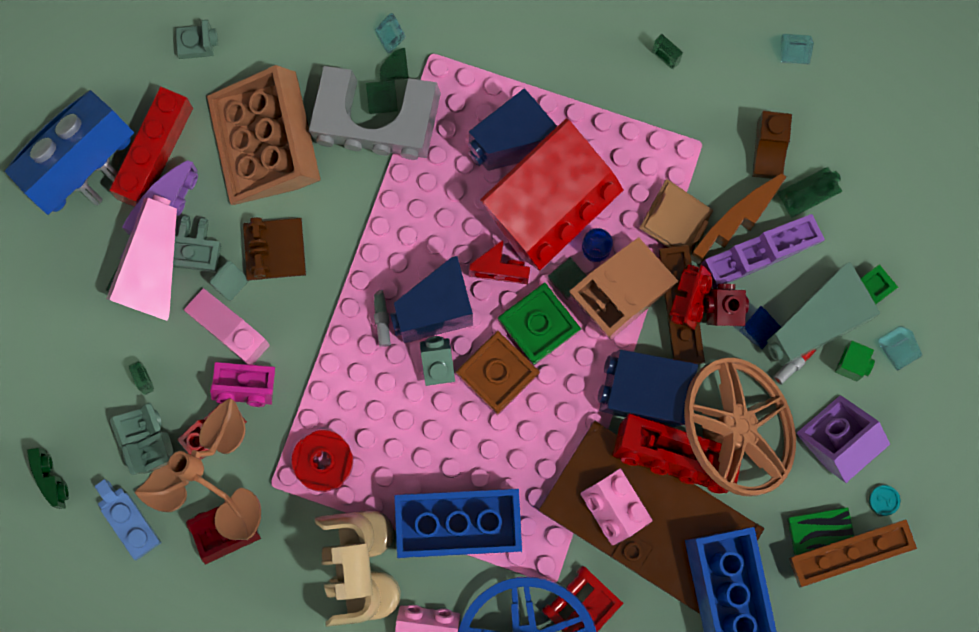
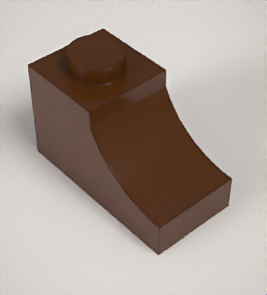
(771, 144)

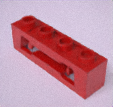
(672, 454)

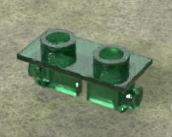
(810, 191)

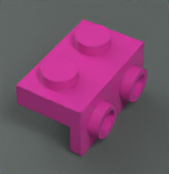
(243, 383)

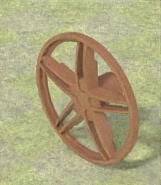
(738, 427)

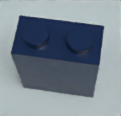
(509, 132)
(434, 305)
(646, 387)

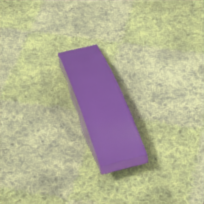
(763, 250)

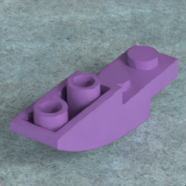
(171, 186)

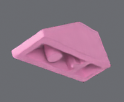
(227, 327)

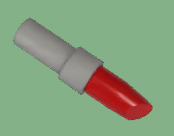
(788, 369)

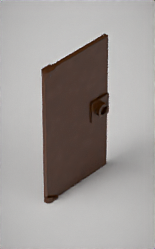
(676, 509)

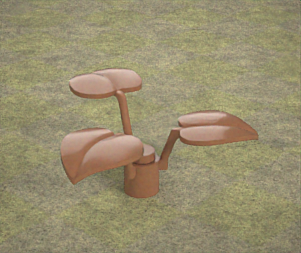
(166, 488)

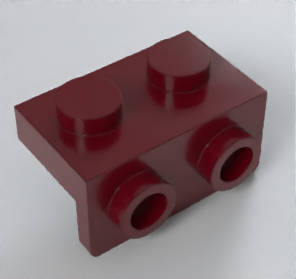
(209, 541)

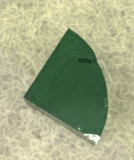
(395, 66)

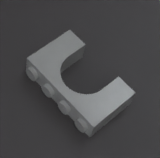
(406, 135)

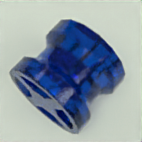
(598, 239)

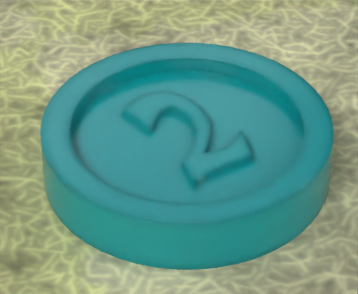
(884, 500)

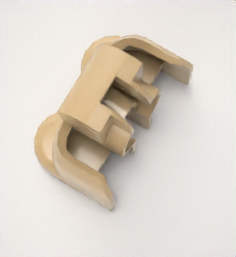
(366, 592)

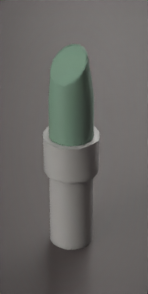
(381, 319)

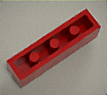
(152, 146)

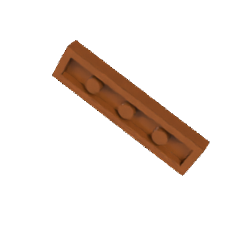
(852, 553)

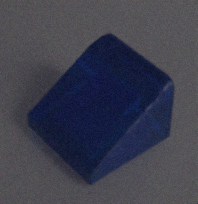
(760, 327)

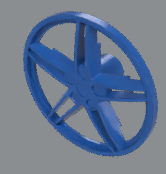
(526, 582)

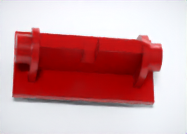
(696, 285)

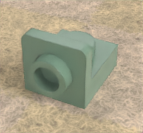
(196, 41)

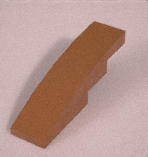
(743, 213)

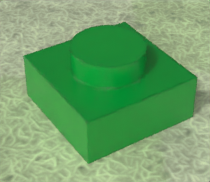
(878, 284)

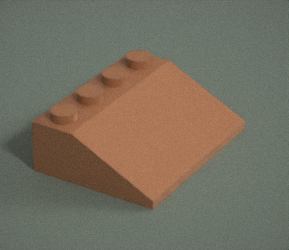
(263, 136)

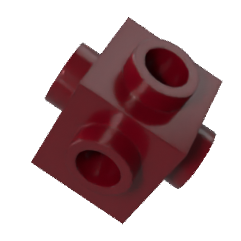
(726, 306)

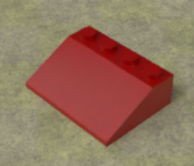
(551, 195)

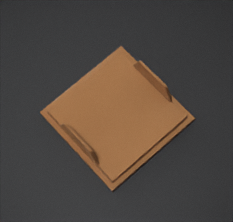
(676, 217)

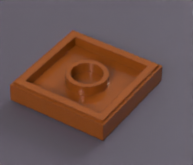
(497, 372)

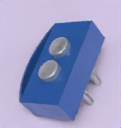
(69, 152)

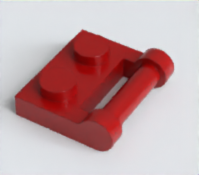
(600, 602)

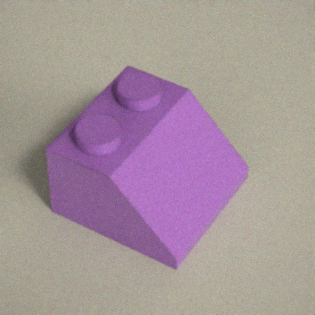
(844, 438)

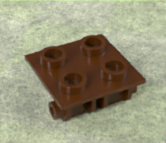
(274, 248)

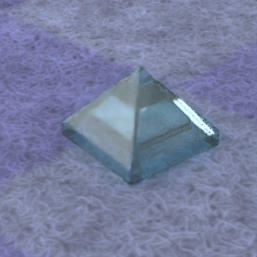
(390, 33)

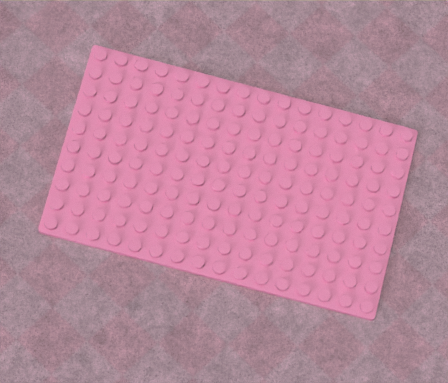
(443, 434)

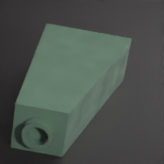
(830, 313)

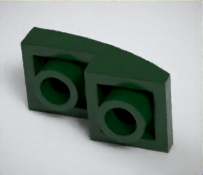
(51, 487)

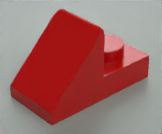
(491, 268)

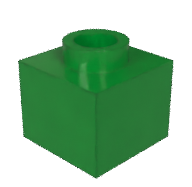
(855, 361)

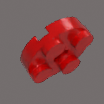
(313, 446)

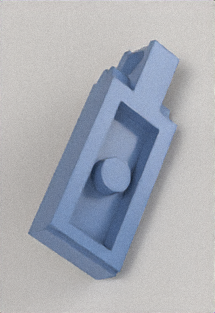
(127, 520)

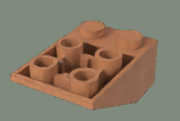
(623, 287)

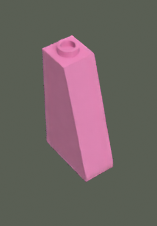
(147, 262)

